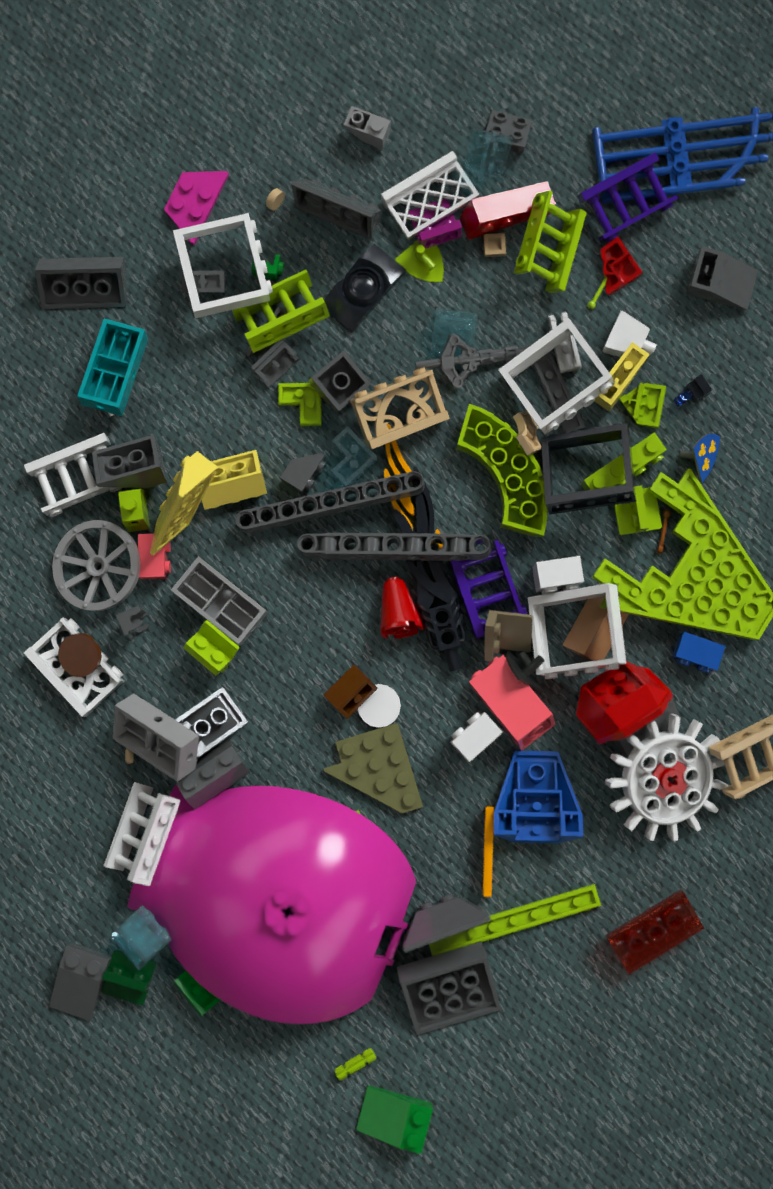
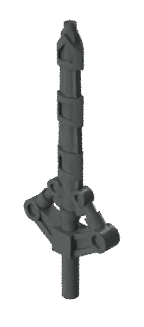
(468, 359)

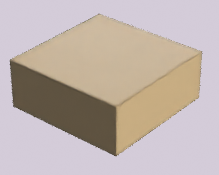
(494, 245)

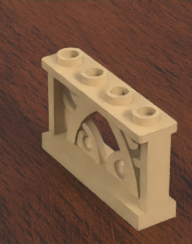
(427, 416)

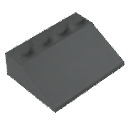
(335, 207)
(449, 988)

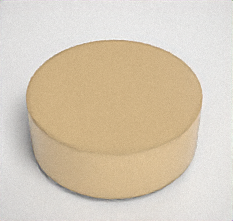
(275, 199)

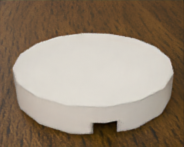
(381, 707)

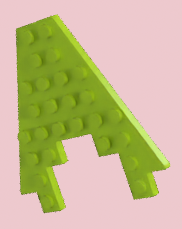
(712, 583)

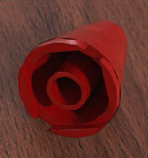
(398, 611)

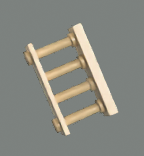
(743, 741)

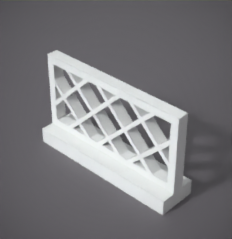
(420, 180)

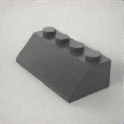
(82, 282)

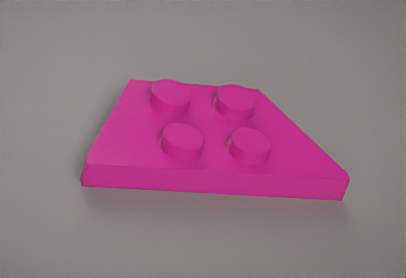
(195, 198)

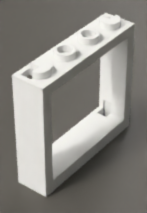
(232, 302)
(537, 351)
(539, 634)

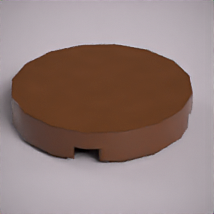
(79, 654)

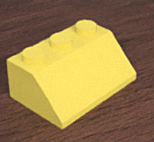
(235, 480)

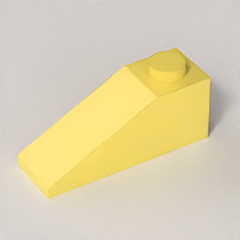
(623, 374)

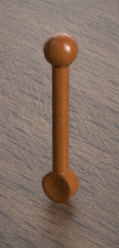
(667, 514)

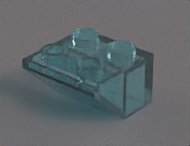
(141, 937)

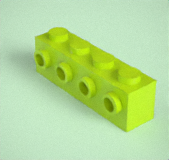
(613, 474)

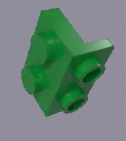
(195, 993)

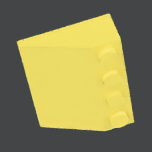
(182, 499)

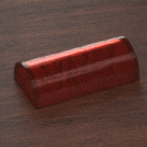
(654, 931)

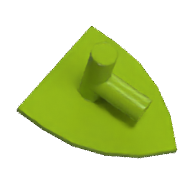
(422, 262)

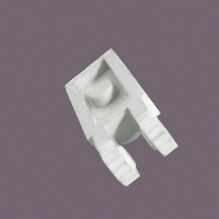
(567, 351)

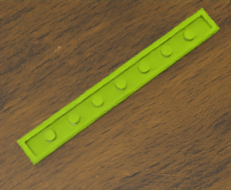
(522, 918)

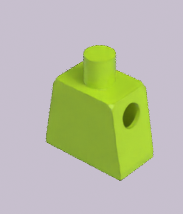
(134, 509)

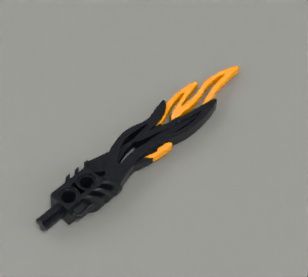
(425, 586)

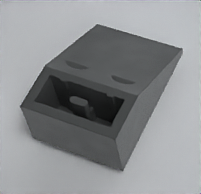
(721, 279)

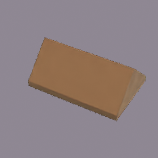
(591, 631)

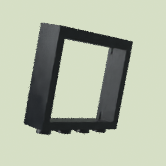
(595, 497)

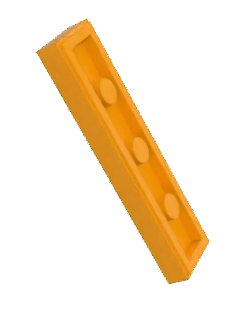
(488, 851)

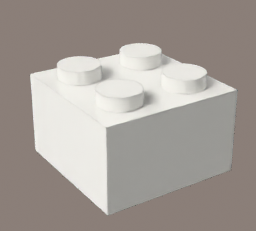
(558, 574)
(475, 736)

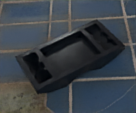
(363, 287)

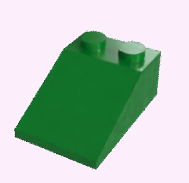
(395, 1118)

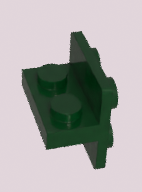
(125, 980)

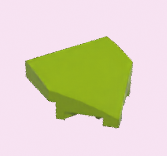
(645, 404)

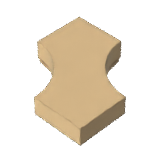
(527, 432)

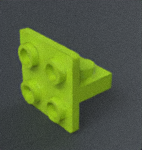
(638, 515)
(212, 648)

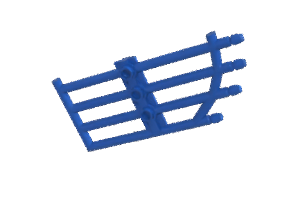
(677, 153)

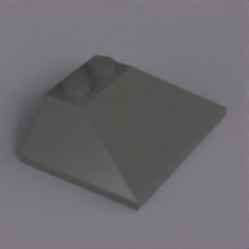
(442, 920)

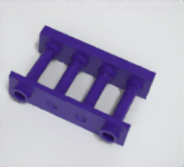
(628, 176)
(467, 585)

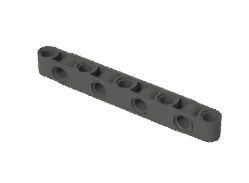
(411, 546)

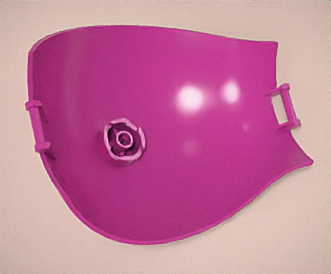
(247, 859)

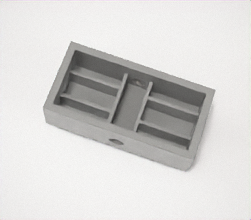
(219, 601)
(151, 730)

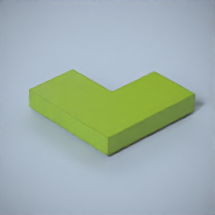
(305, 396)

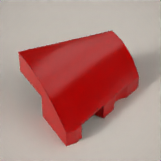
(618, 266)

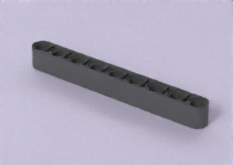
(320, 499)

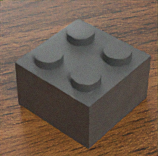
(339, 381)

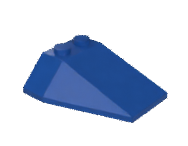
(537, 801)

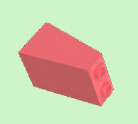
(512, 703)

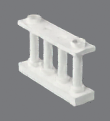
(59, 461)
(154, 837)

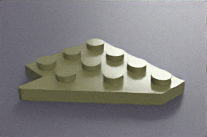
(378, 767)

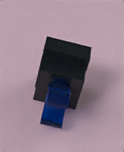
(696, 390)

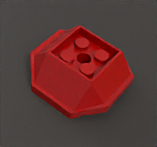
(621, 702)

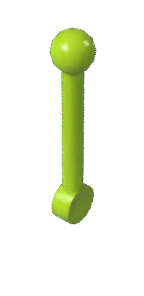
(591, 305)

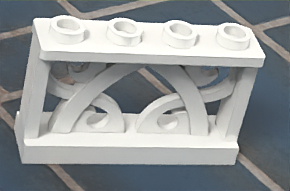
(77, 697)

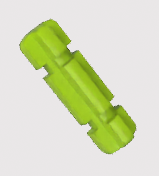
(355, 1064)

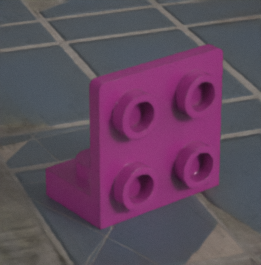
(439, 233)

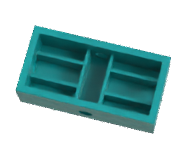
(113, 367)

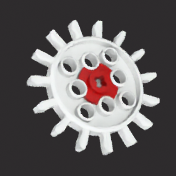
(674, 769)

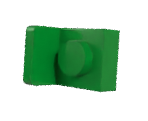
(273, 270)

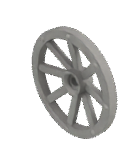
(93, 563)

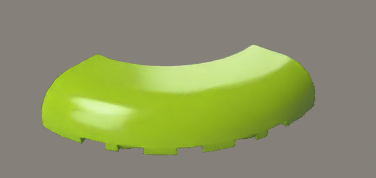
(514, 472)

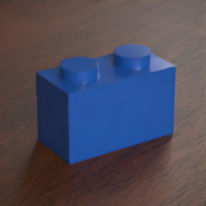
(698, 652)

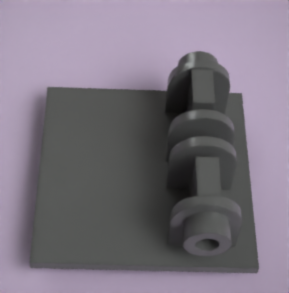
(511, 126)

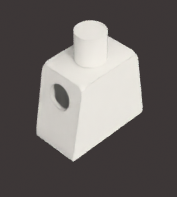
(624, 333)

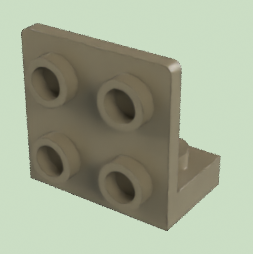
(507, 632)

